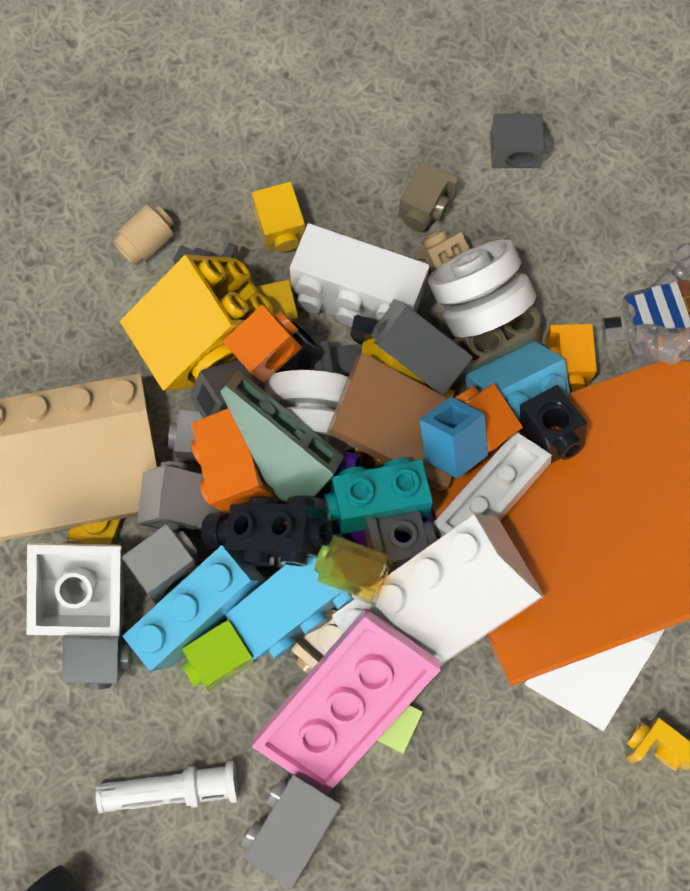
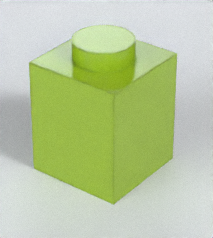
(216, 657)

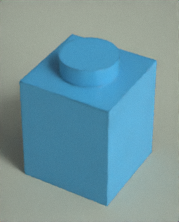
(454, 437)

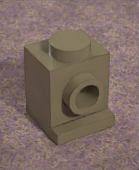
(427, 196)

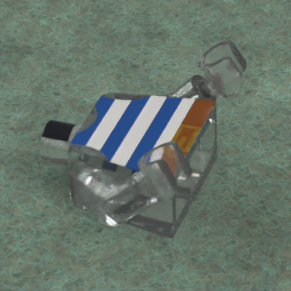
(657, 317)

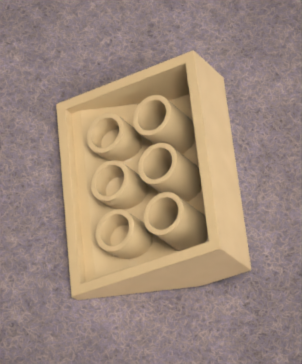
(74, 455)

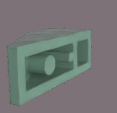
(284, 448)

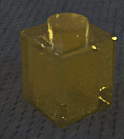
(352, 569)

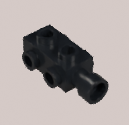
(260, 531)

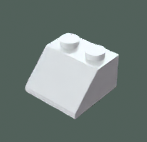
(75, 589)

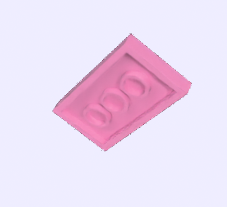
(346, 702)

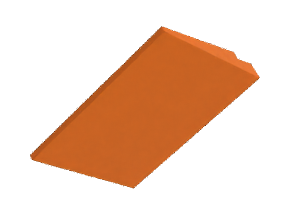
(602, 527)

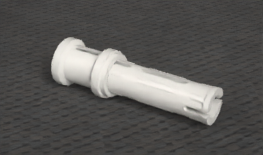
(188, 787)

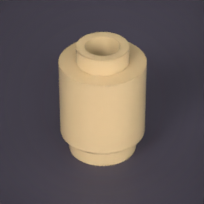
(144, 234)

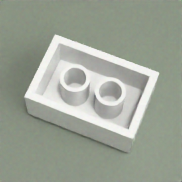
(352, 277)

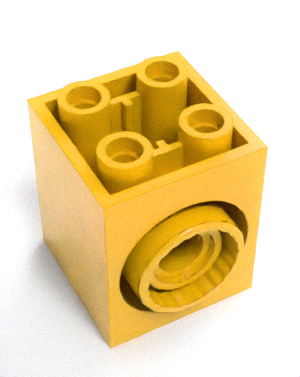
(189, 315)

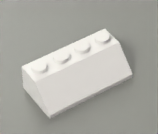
(454, 589)

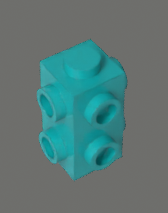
(378, 493)

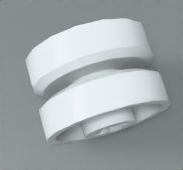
(482, 288)
(310, 398)

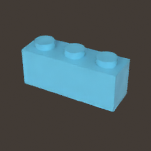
(192, 608)
(282, 609)

